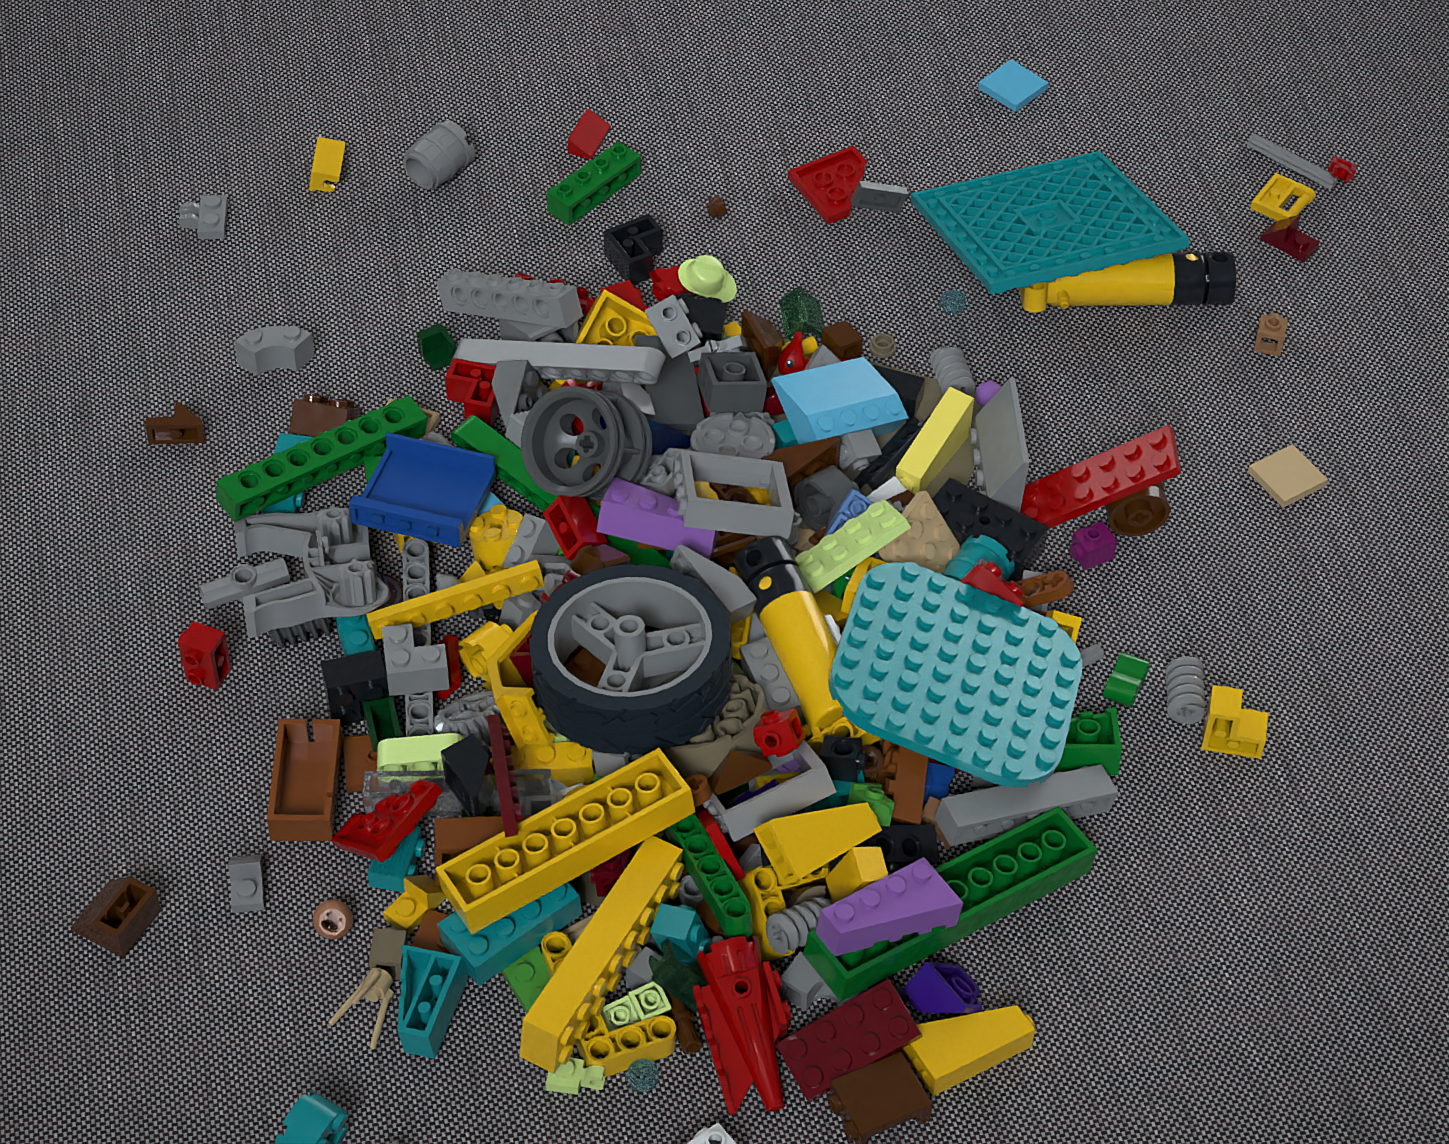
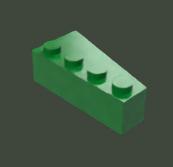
(1093, 742)

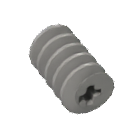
(952, 370)
(1185, 690)
(791, 926)

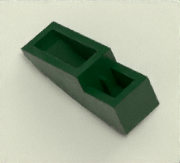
(381, 720)

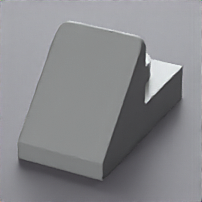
(246, 883)

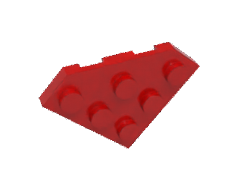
(830, 182)
(395, 817)

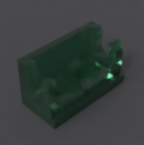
(677, 973)

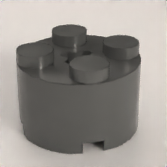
(822, 496)

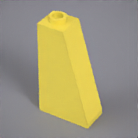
(936, 441)

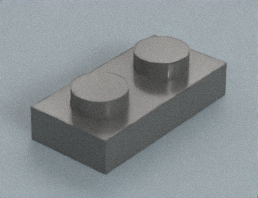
(879, 196)

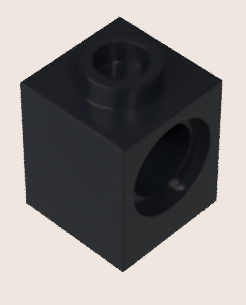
(843, 757)

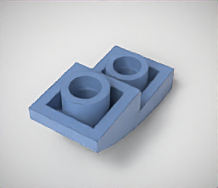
(851, 507)

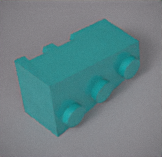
(428, 998)

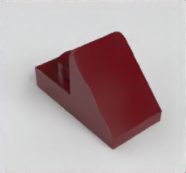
(1287, 238)

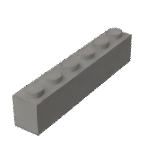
(1002, 808)

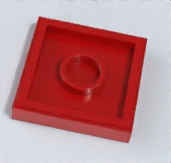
(720, 844)

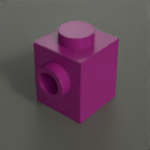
(1093, 545)

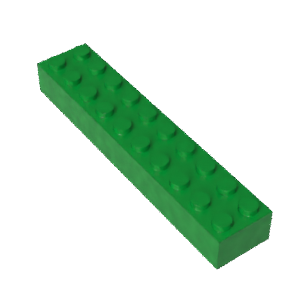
(990, 884)

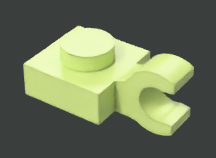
(573, 1075)

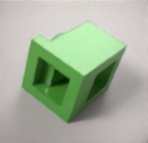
(876, 799)

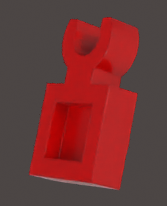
(1342, 169)

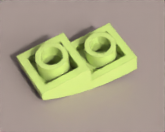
(636, 1006)

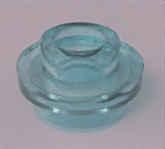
(953, 301)
(642, 1067)

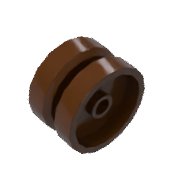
(1139, 512)

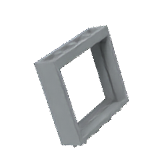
(730, 515)
(778, 801)

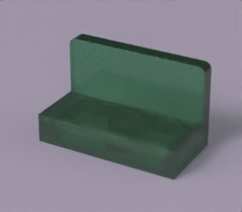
(801, 313)

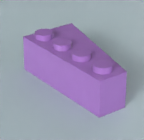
(649, 518)
(888, 909)

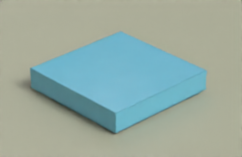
(1013, 85)

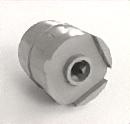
(438, 155)

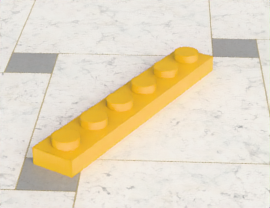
(458, 598)

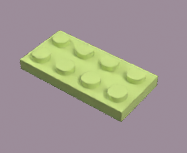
(851, 544)

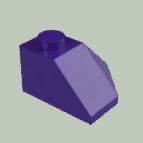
(943, 989)

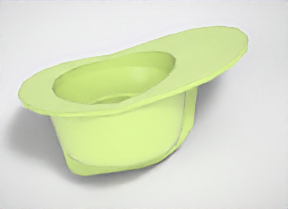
(707, 278)

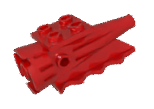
(742, 1020)

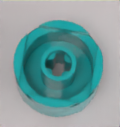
(314, 1122)

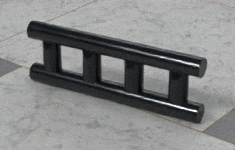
(887, 461)

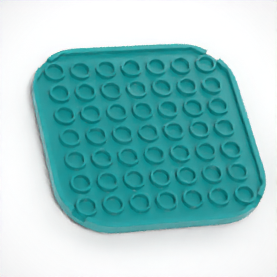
(956, 674)

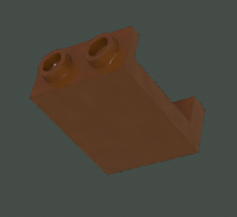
(878, 1098)

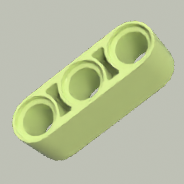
(414, 752)

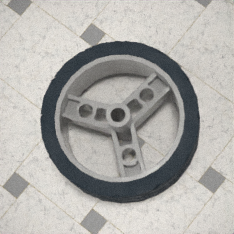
(609, 619)

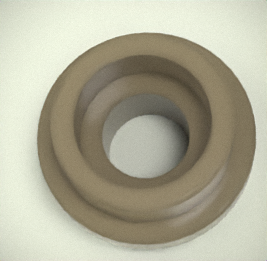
(882, 345)

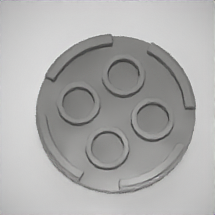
(733, 436)

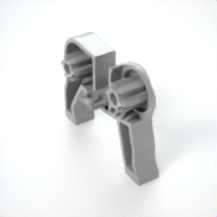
(336, 568)

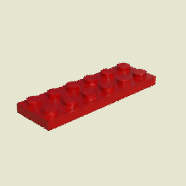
(1102, 478)

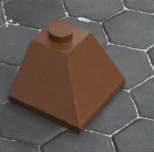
(764, 341)

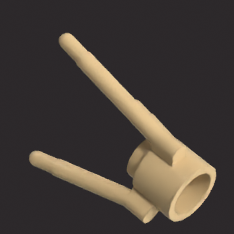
(373, 988)

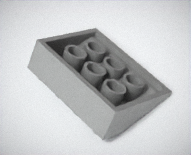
(1001, 448)

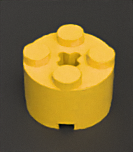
(493, 535)
(481, 646)

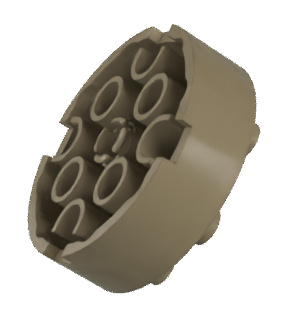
(728, 732)

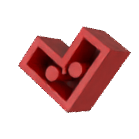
(472, 385)

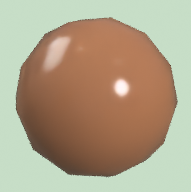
(332, 919)

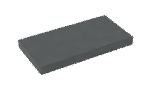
(676, 391)

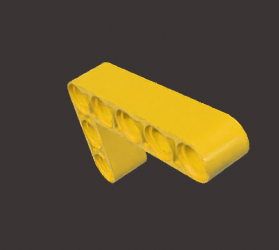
(769, 897)
(613, 1042)

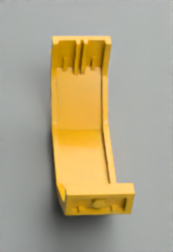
(514, 696)

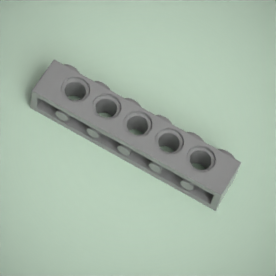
(509, 298)

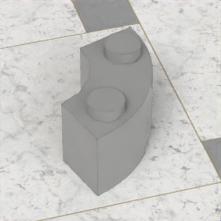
(274, 348)

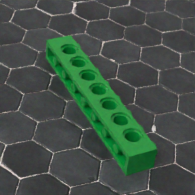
(317, 459)

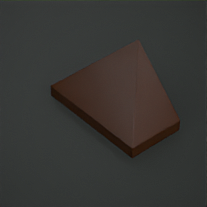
(737, 769)

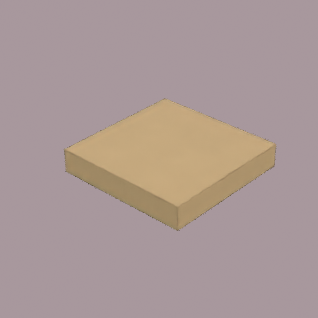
(1287, 475)

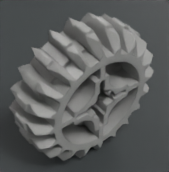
(468, 716)

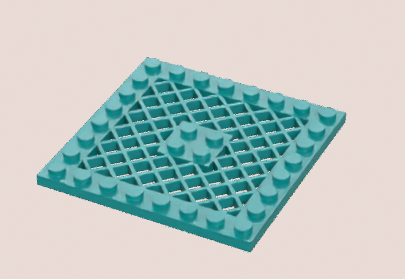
(1048, 222)

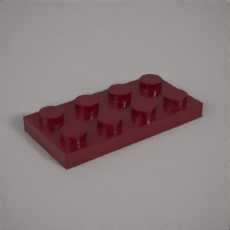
(848, 1039)

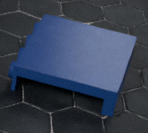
(425, 490)

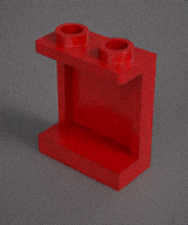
(988, 579)

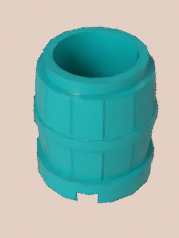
(972, 551)

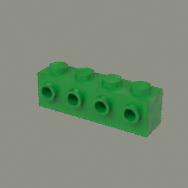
(593, 183)

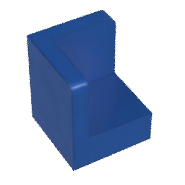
(937, 781)

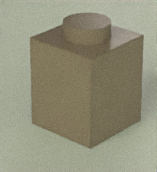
(387, 950)

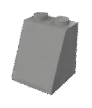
(525, 331)

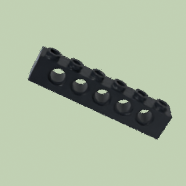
(916, 841)

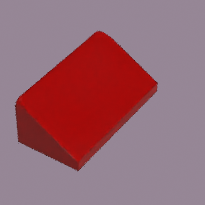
(587, 135)

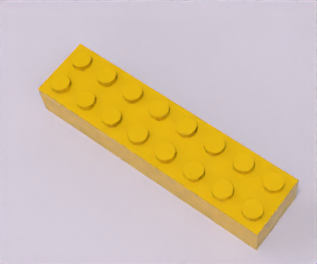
(565, 840)
(600, 955)

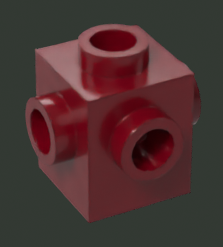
(608, 873)

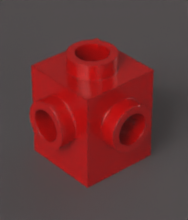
(779, 732)

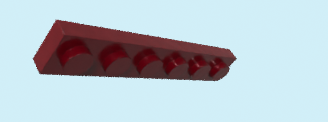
(505, 775)

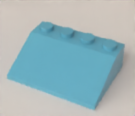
(839, 401)

